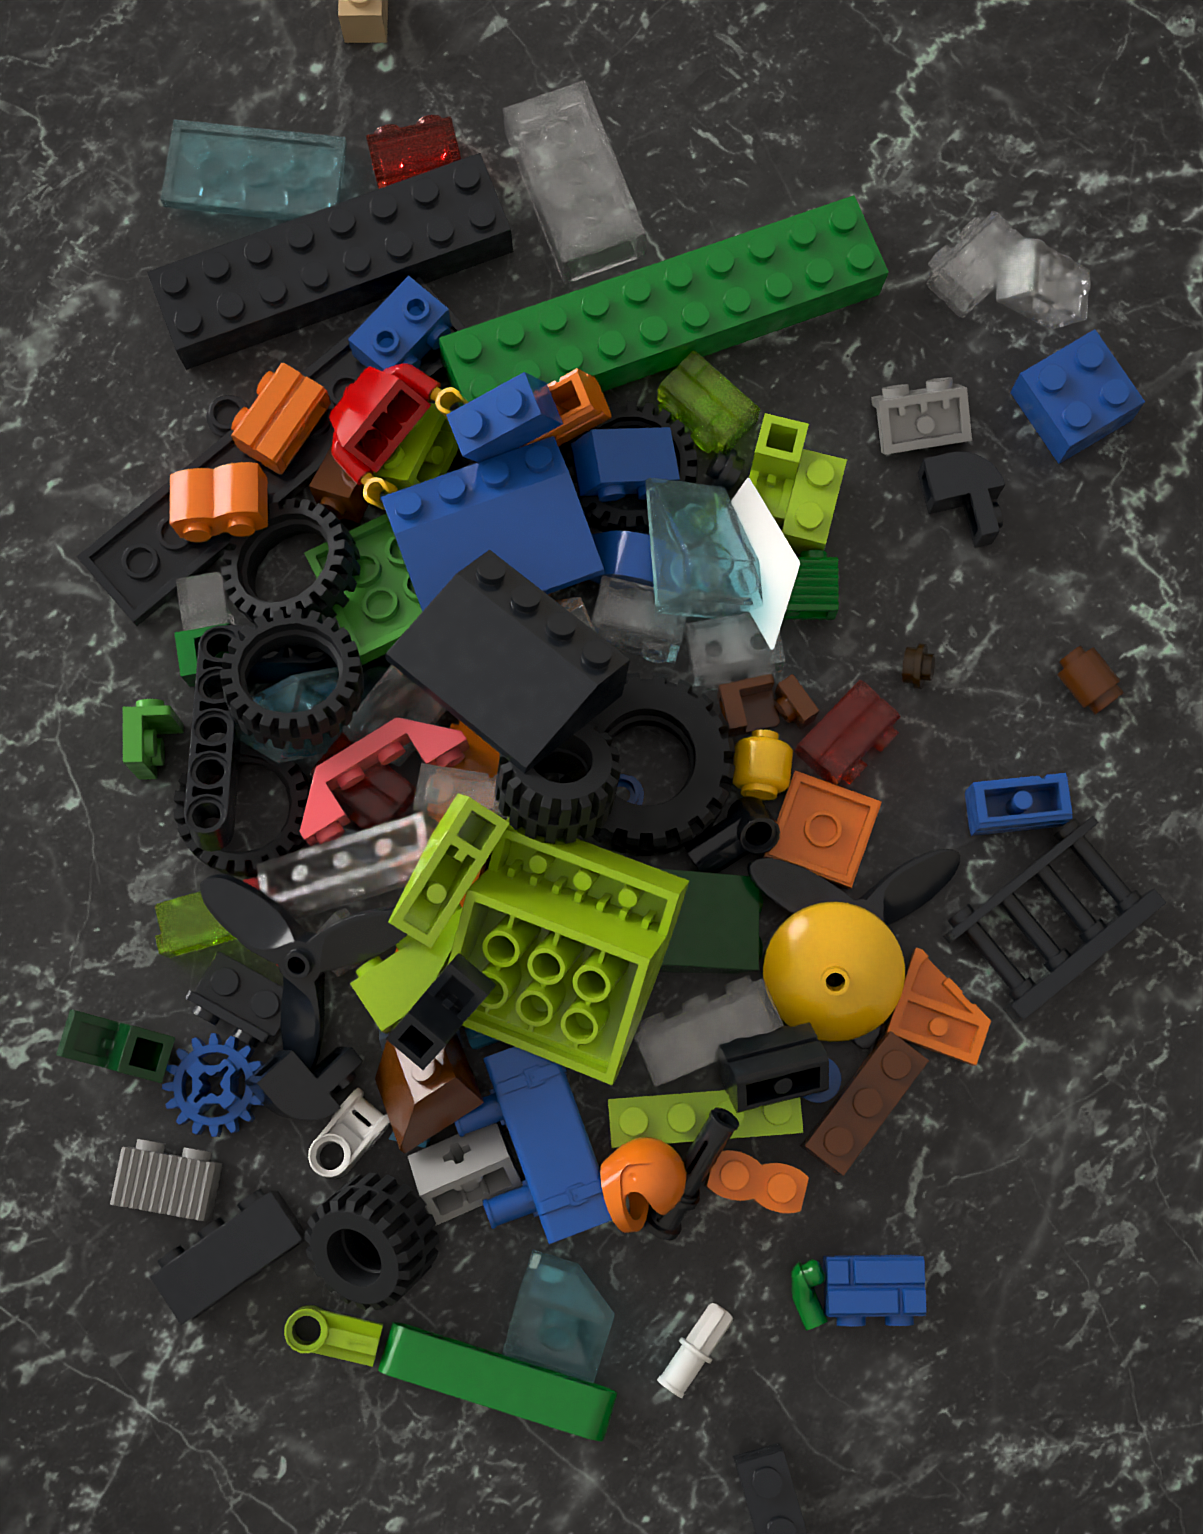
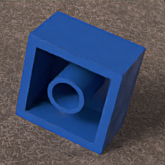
(1077, 396)

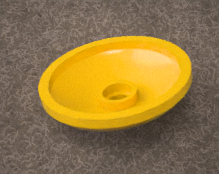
(829, 941)

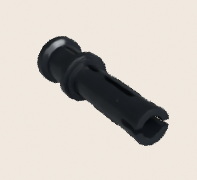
(697, 1163)

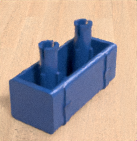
(550, 1143)

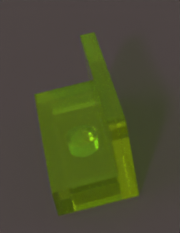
(187, 926)

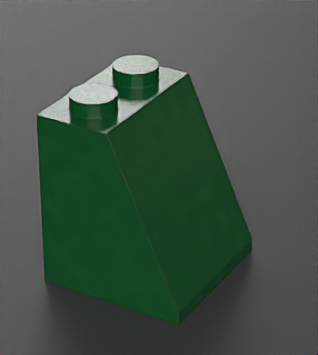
(716, 926)

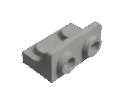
(922, 416)

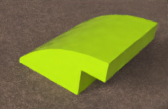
(570, 948)

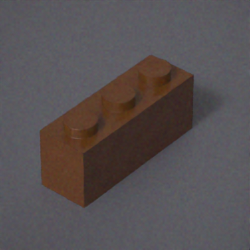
(864, 1103)

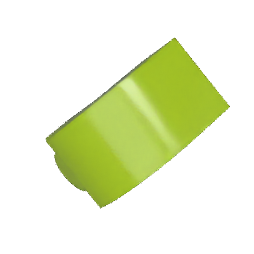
(777, 462)

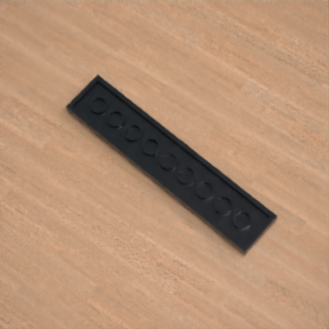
(145, 555)

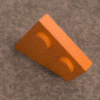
(937, 1013)

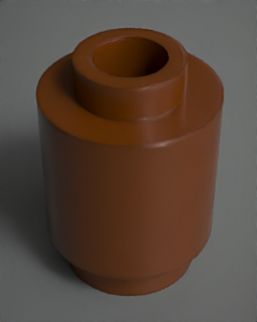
(1090, 679)

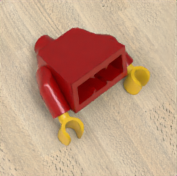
(378, 416)

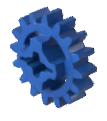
(200, 1071)

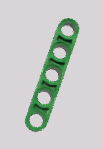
(497, 1381)

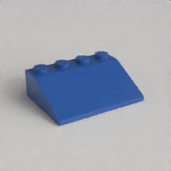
(507, 504)

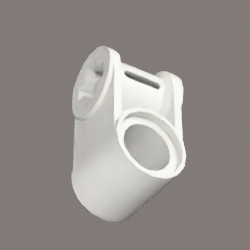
(350, 1133)

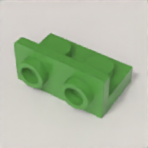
(140, 728)

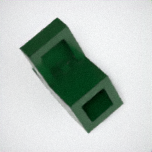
(115, 1046)

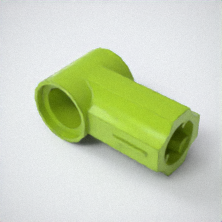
(340, 1336)

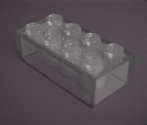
(574, 182)

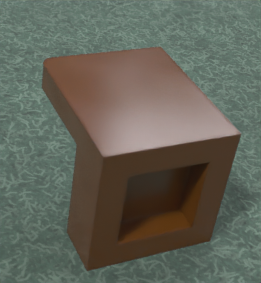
(748, 705)

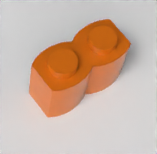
(219, 501)
(767, 1184)

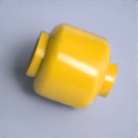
(762, 765)

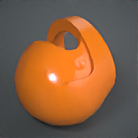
(647, 1174)

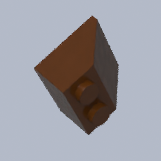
(426, 1099)

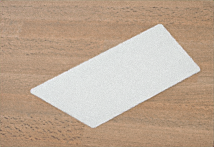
(776, 560)

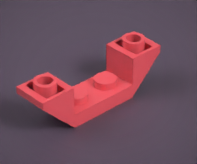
(323, 813)

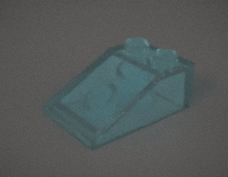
(700, 552)

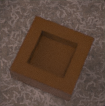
(794, 702)

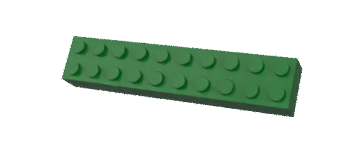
(678, 305)

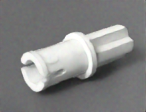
(696, 1349)

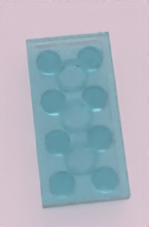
(252, 170)

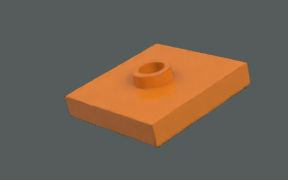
(824, 828)

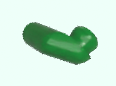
(803, 1280)

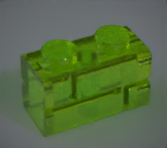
(707, 404)

